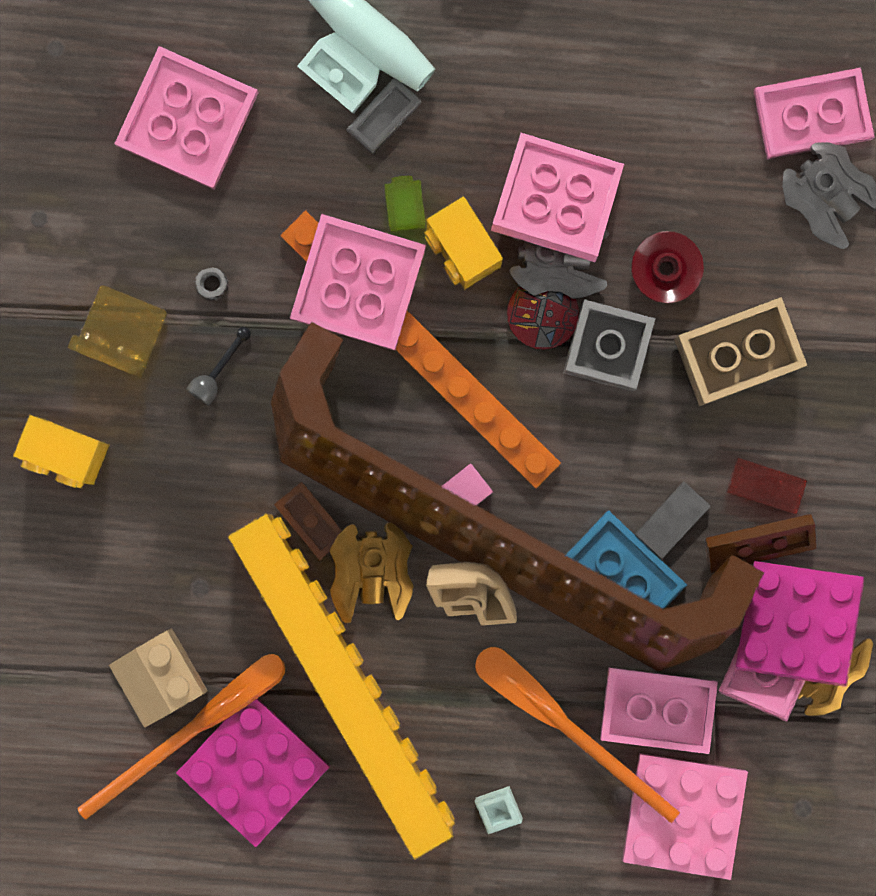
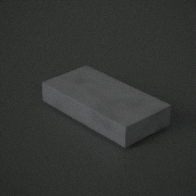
(383, 116)
(672, 520)

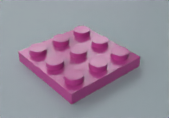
(801, 624)
(253, 770)

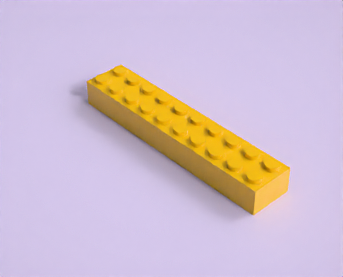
(342, 684)

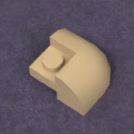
(470, 590)

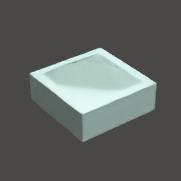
(498, 810)

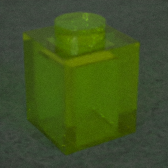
(404, 204)

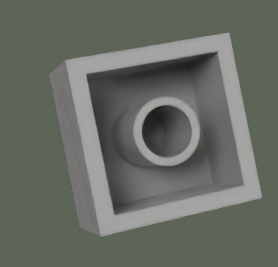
(609, 345)

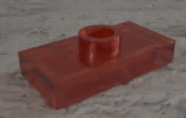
(766, 486)

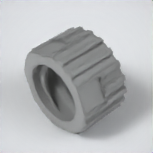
(203, 275)

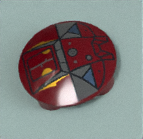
(542, 319)

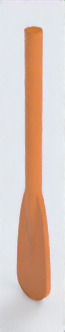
(523, 690)
(235, 696)

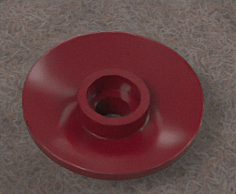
(680, 254)

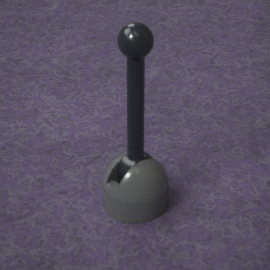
(204, 386)

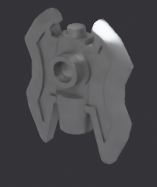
(828, 191)
(555, 272)

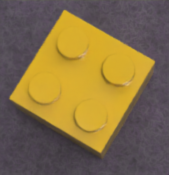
(463, 243)
(60, 450)

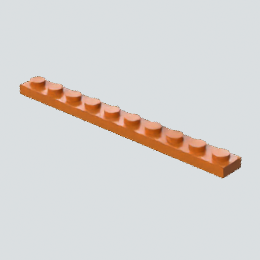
(454, 382)

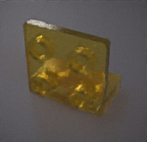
(119, 331)

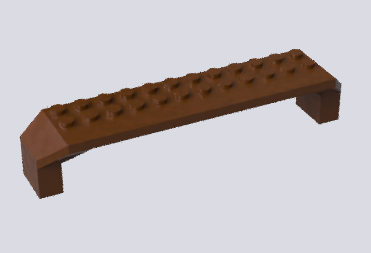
(473, 535)

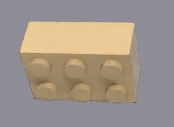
(740, 351)

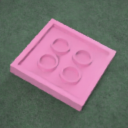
(186, 118)
(557, 197)
(358, 282)
(708, 824)

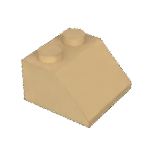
(158, 677)

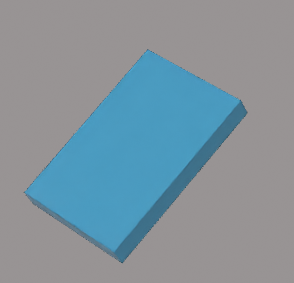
(626, 560)

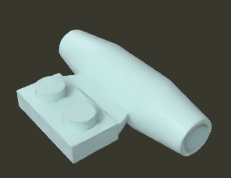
(359, 48)

